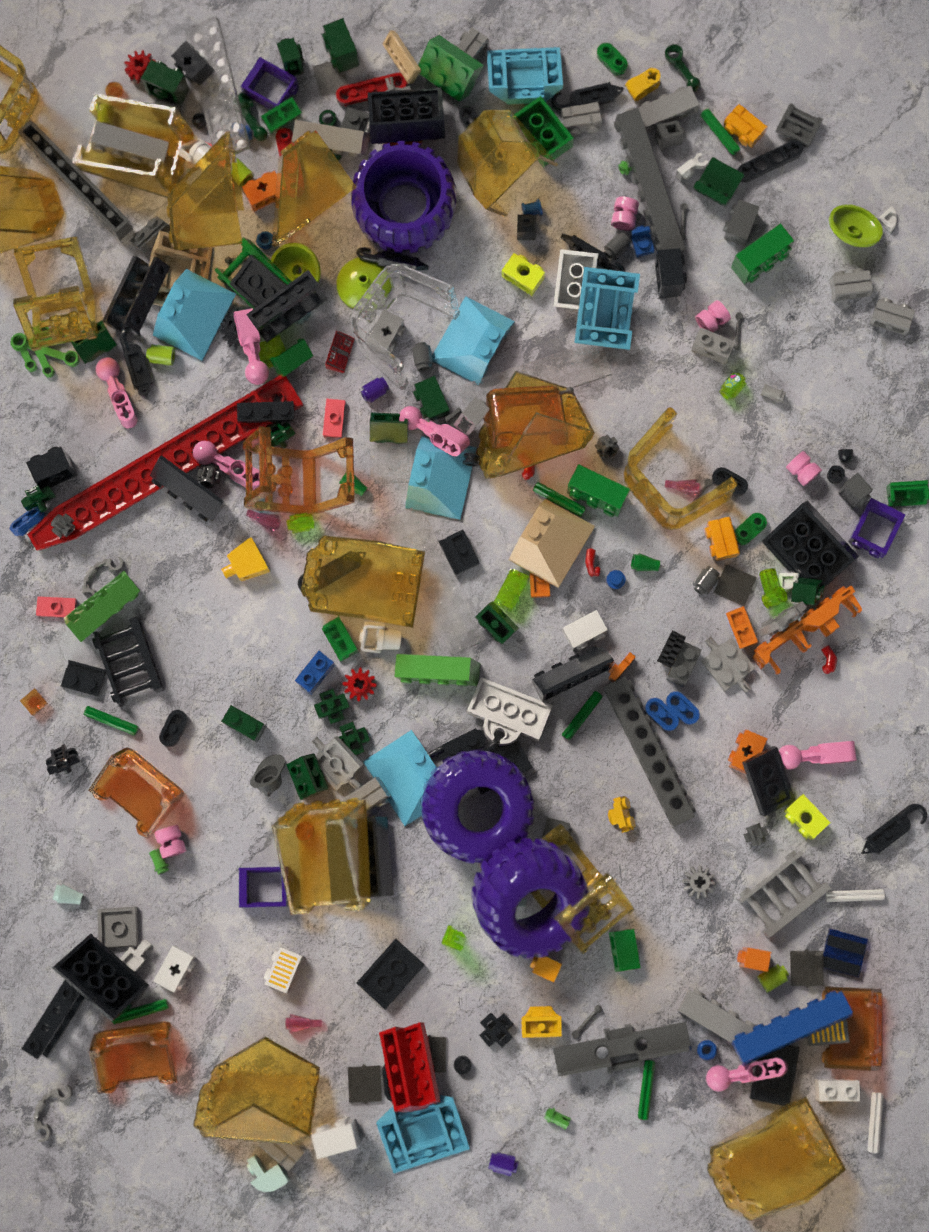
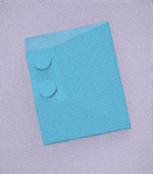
(524, 74)
(606, 308)
(192, 314)
(472, 340)
(438, 480)
(403, 770)
(422, 1134)

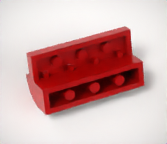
(409, 1067)

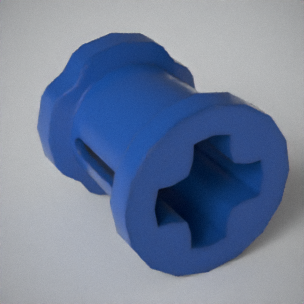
(532, 208)

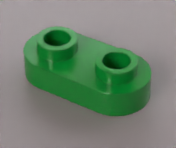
(609, 59)
(750, 528)

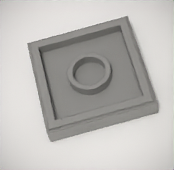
(118, 927)

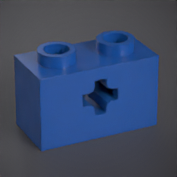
(315, 672)

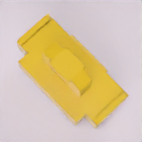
(621, 815)

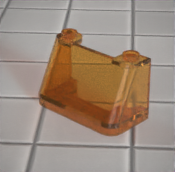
(515, 407)
(137, 789)
(864, 1032)
(133, 1055)

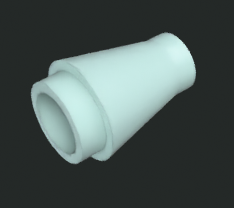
(67, 895)

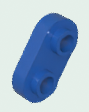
(26, 521)
(683, 707)
(663, 713)

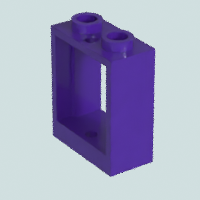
(255, 75)
(884, 511)
(244, 888)

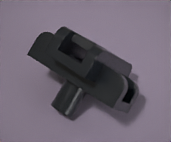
(61, 763)
(496, 1029)

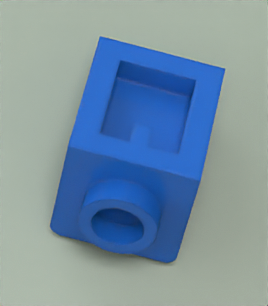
(642, 241)

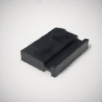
(459, 552)
(83, 678)

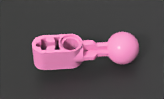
(249, 339)
(108, 370)
(441, 436)
(206, 453)
(823, 753)
(720, 1078)

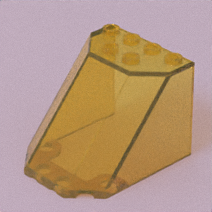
(496, 154)
(306, 185)
(207, 201)
(27, 207)
(542, 439)
(363, 580)
(259, 1096)
(775, 1162)

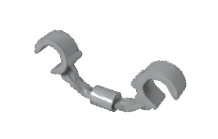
(91, 572)
(40, 1106)

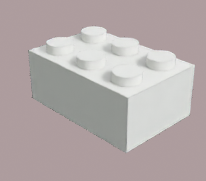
(570, 277)
(335, 1138)

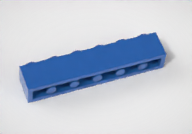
(791, 1028)

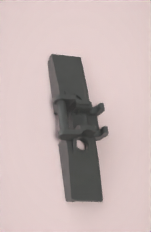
(622, 1041)

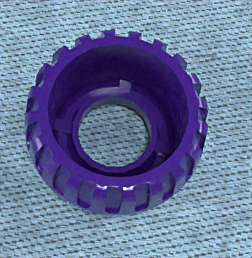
(408, 167)
(453, 781)
(509, 878)

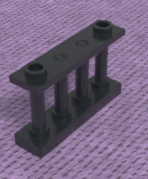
(136, 294)
(287, 306)
(147, 664)
(53, 1021)

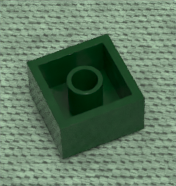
(339, 46)
(165, 82)

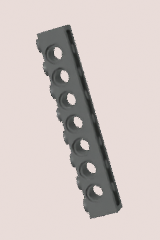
(674, 816)

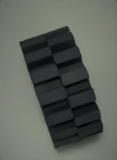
(671, 648)

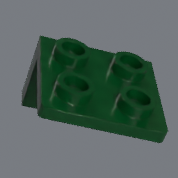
(718, 182)

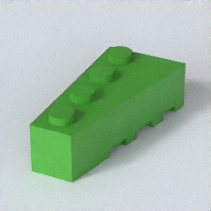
(101, 606)
(437, 669)

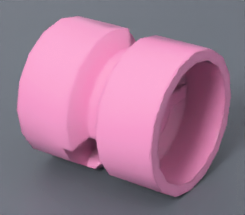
(624, 213)
(714, 316)
(803, 468)
(170, 834)

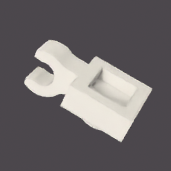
(687, 170)
(134, 958)

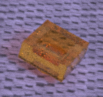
(33, 702)

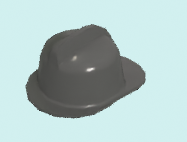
(268, 774)

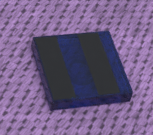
(844, 952)

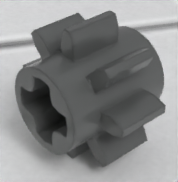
(607, 446)
(209, 476)
(62, 525)
(756, 834)

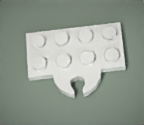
(508, 712)

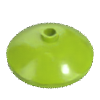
(855, 225)
(296, 255)
(348, 280)

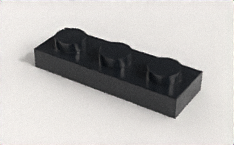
(265, 412)

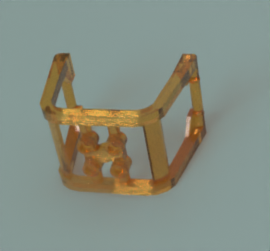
(269, 481)

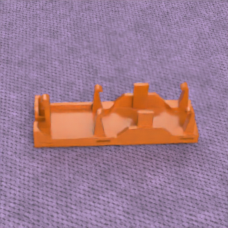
(811, 621)

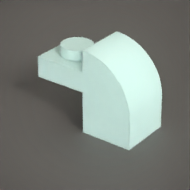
(266, 1180)

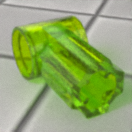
(773, 593)

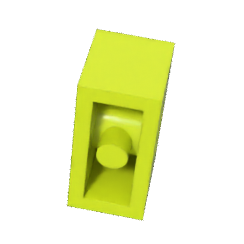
(526, 283)
(817, 823)

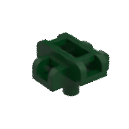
(280, 434)
(37, 498)
(331, 705)
(353, 739)

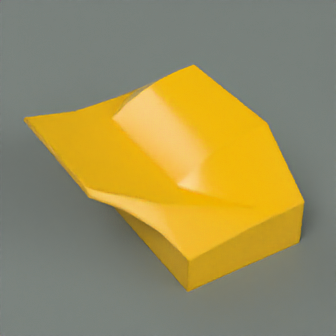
(541, 1022)

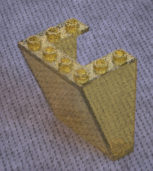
(143, 118)
(330, 865)

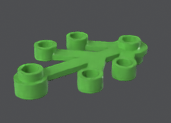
(41, 354)

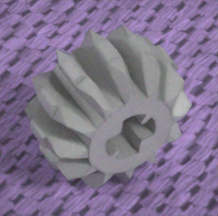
(694, 876)

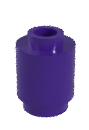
(374, 389)
(503, 1164)

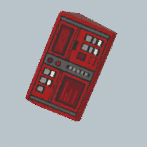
(339, 352)

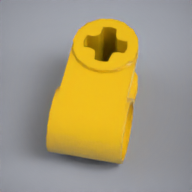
(642, 84)

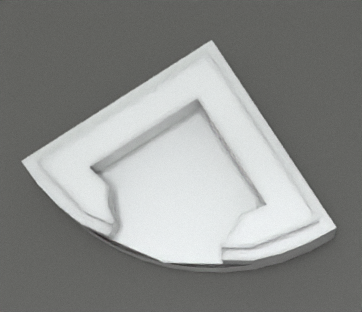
(889, 219)
(786, 580)

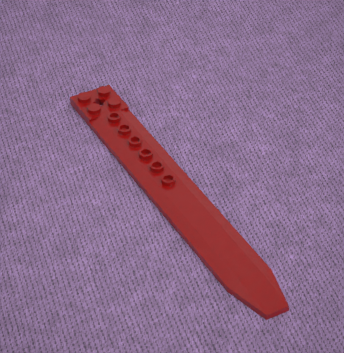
(134, 482)

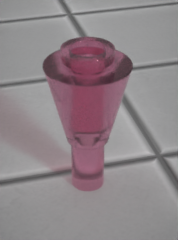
(687, 487)
(269, 521)
(297, 1023)

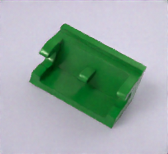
(281, 115)
(292, 358)
(907, 493)
(339, 639)
(624, 950)

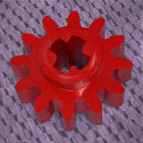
(137, 65)
(362, 677)

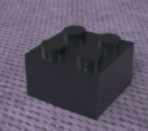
(670, 273)
(51, 467)

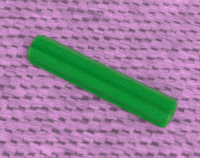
(720, 131)
(559, 499)
(582, 715)
(110, 720)
(141, 1011)
(646, 1089)

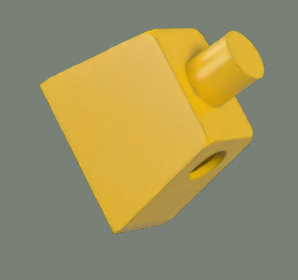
(245, 562)

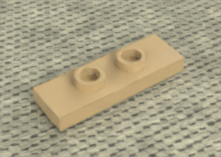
(401, 56)

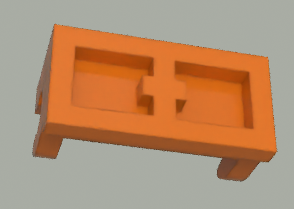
(742, 627)

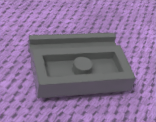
(147, 236)

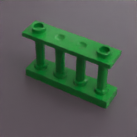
(248, 249)

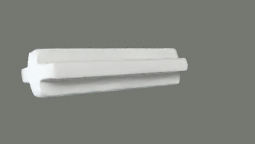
(855, 895)
(875, 1122)

